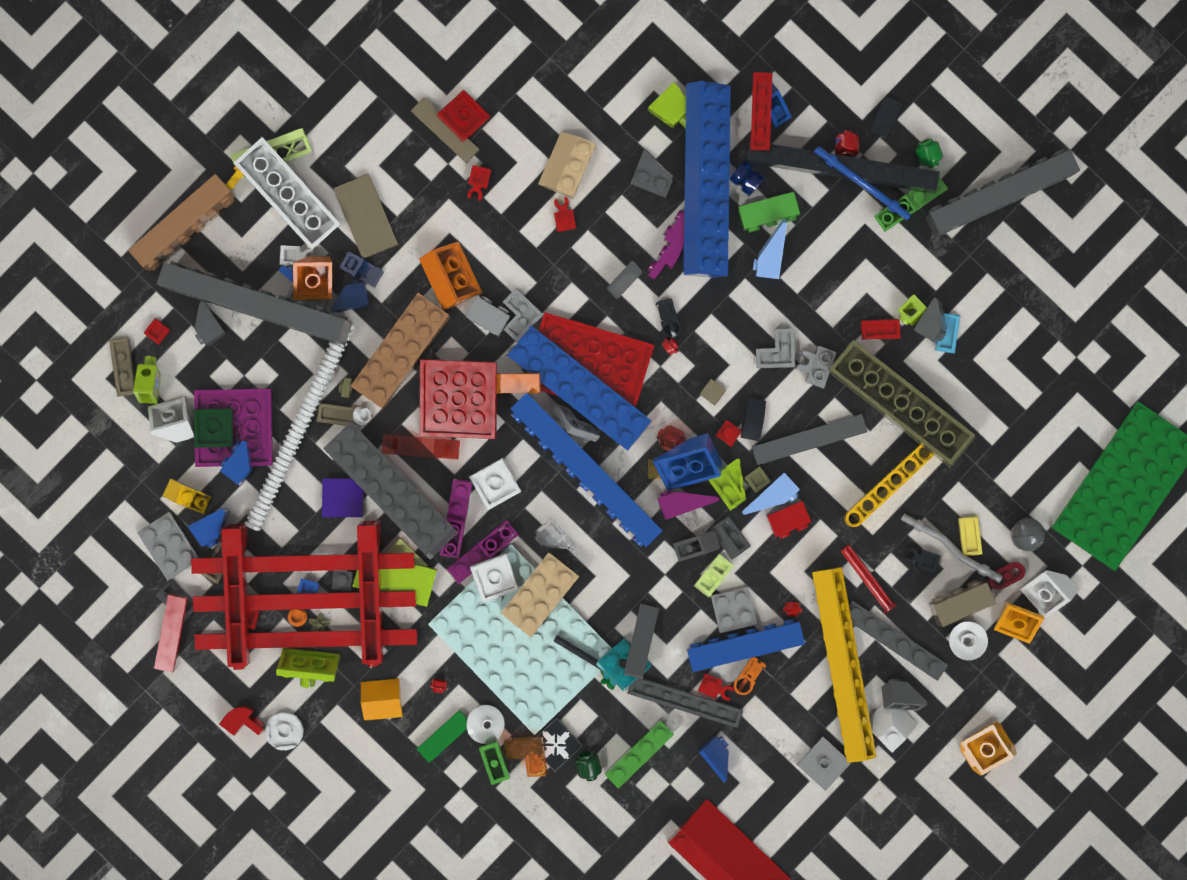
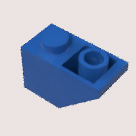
(239, 464)

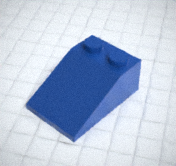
(689, 463)

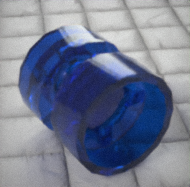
(746, 178)

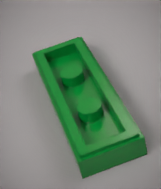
(443, 736)

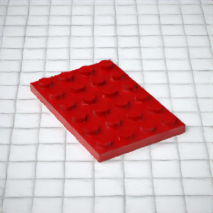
(607, 355)

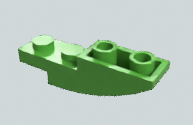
(910, 202)

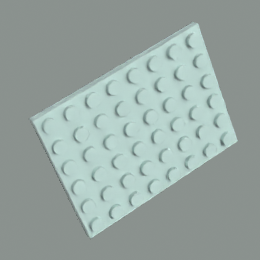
(525, 672)

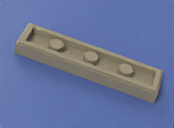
(427, 115)

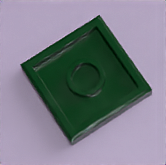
(213, 428)

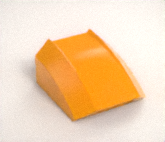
(987, 748)

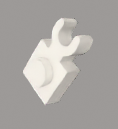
(289, 254)

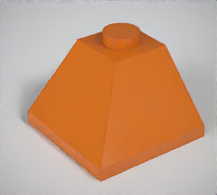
(312, 278)

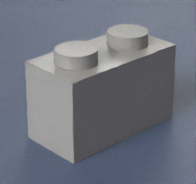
(488, 316)

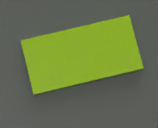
(415, 579)

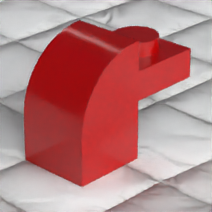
(240, 716)

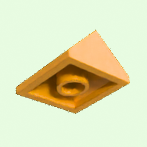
(1018, 622)
(381, 699)

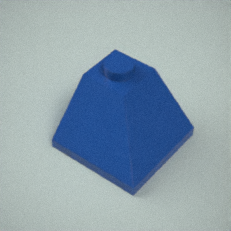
(208, 529)
(716, 755)

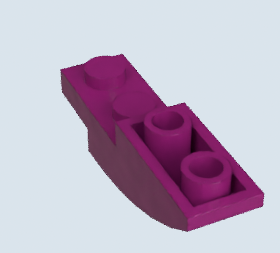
(670, 254)
(457, 516)
(482, 551)

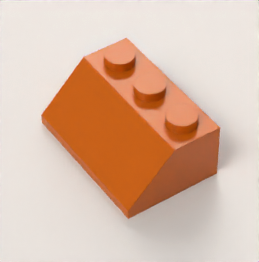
(450, 275)

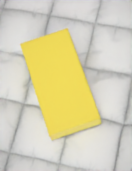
(970, 536)

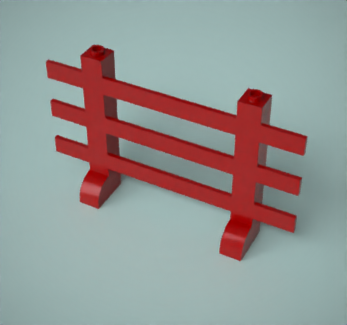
(369, 598)

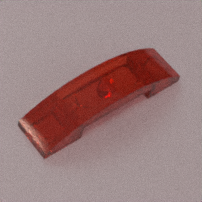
(420, 447)

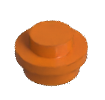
(297, 617)

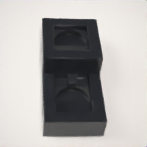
(753, 419)

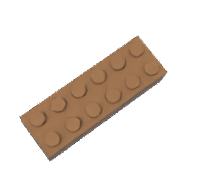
(182, 223)
(400, 351)

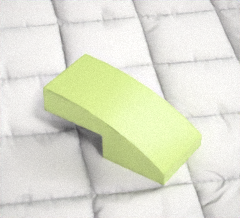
(713, 575)

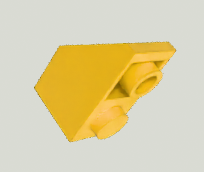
(186, 496)

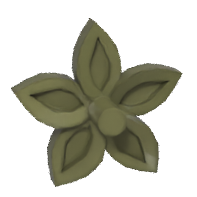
(319, 624)

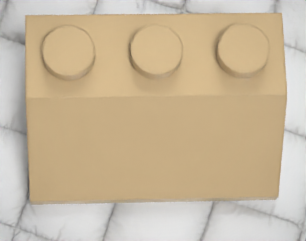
(567, 164)

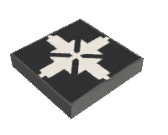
(558, 744)

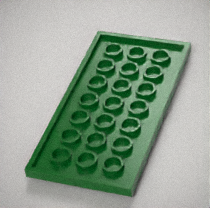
(1124, 486)

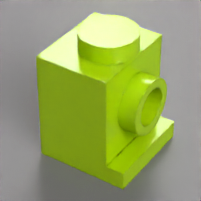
(911, 304)

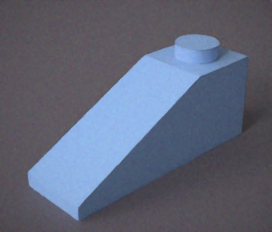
(770, 255)
(777, 493)

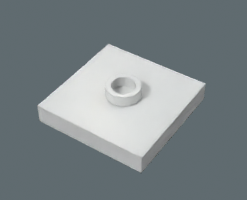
(495, 484)
(494, 577)

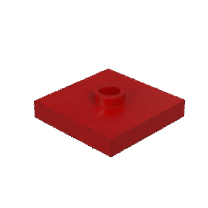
(463, 115)

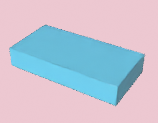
(948, 344)

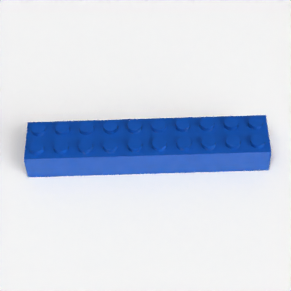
(707, 179)
(586, 470)

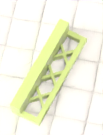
(283, 141)

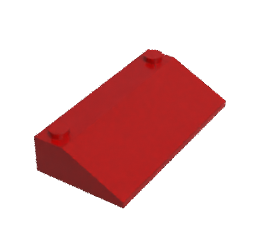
(721, 849)

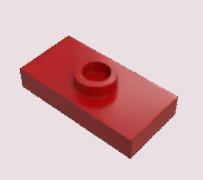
(880, 329)

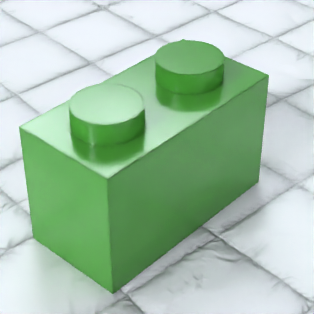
(494, 762)

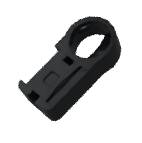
(668, 315)

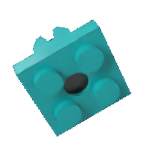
(614, 665)

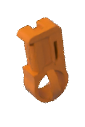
(750, 673)

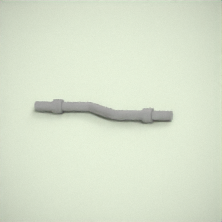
(983, 570)

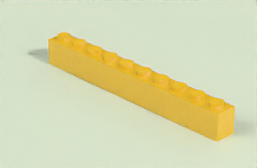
(844, 665)

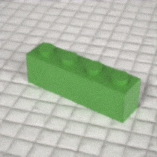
(639, 753)

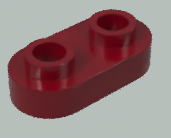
(1008, 578)

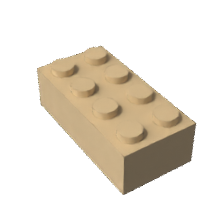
(539, 594)

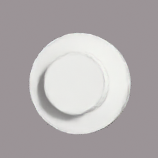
(361, 415)

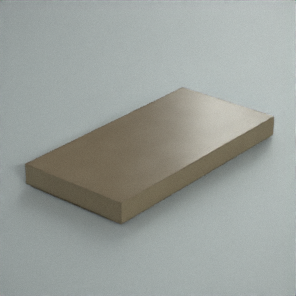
(365, 216)

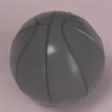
(1027, 534)

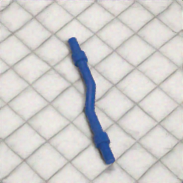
(893, 205)

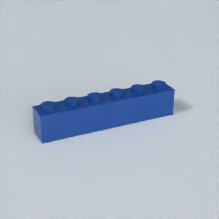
(745, 646)

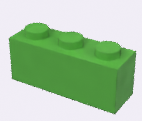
(768, 212)

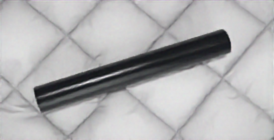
(577, 651)

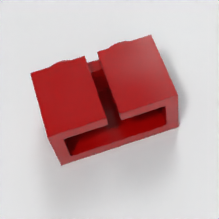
(788, 519)

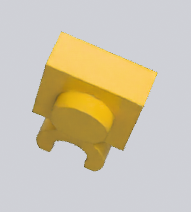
(235, 178)

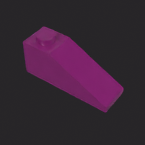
(679, 503)

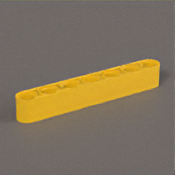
(888, 485)

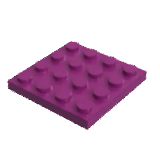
(250, 423)

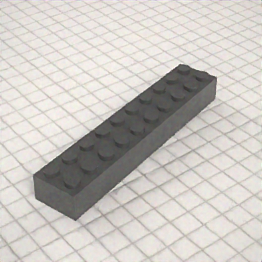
(253, 303)

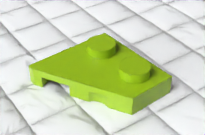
(730, 485)

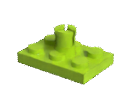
(308, 666)

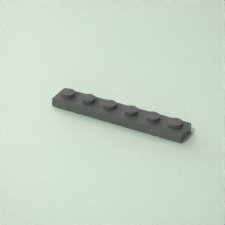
(896, 641)

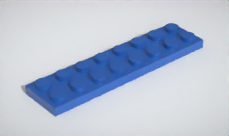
(579, 388)

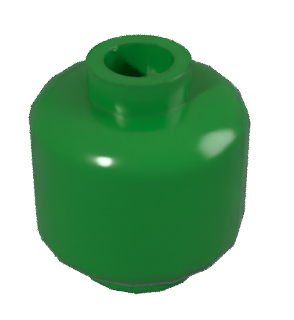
(929, 153)

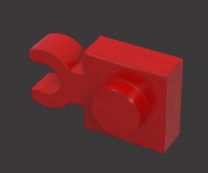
(478, 179)
(564, 218)
(712, 686)

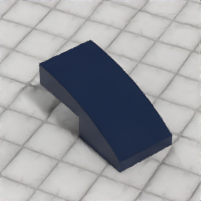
(361, 269)

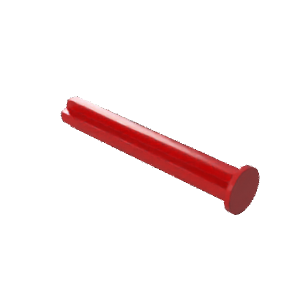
(868, 578)

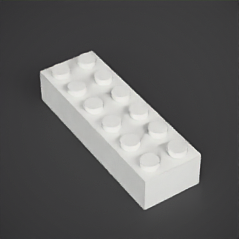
(286, 193)

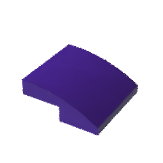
(341, 498)

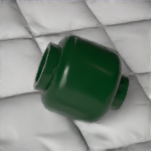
(588, 766)

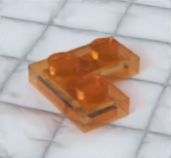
(531, 750)

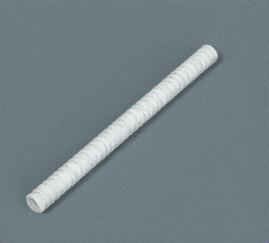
(295, 434)

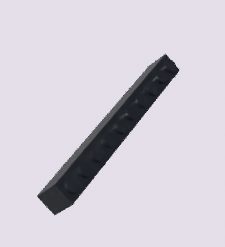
(871, 171)

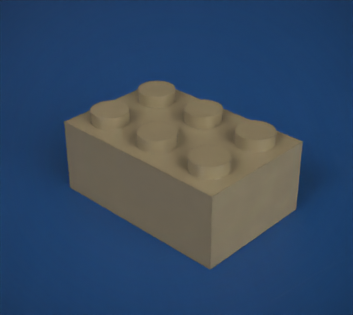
(961, 603)

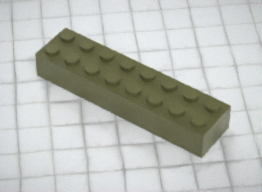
(902, 403)

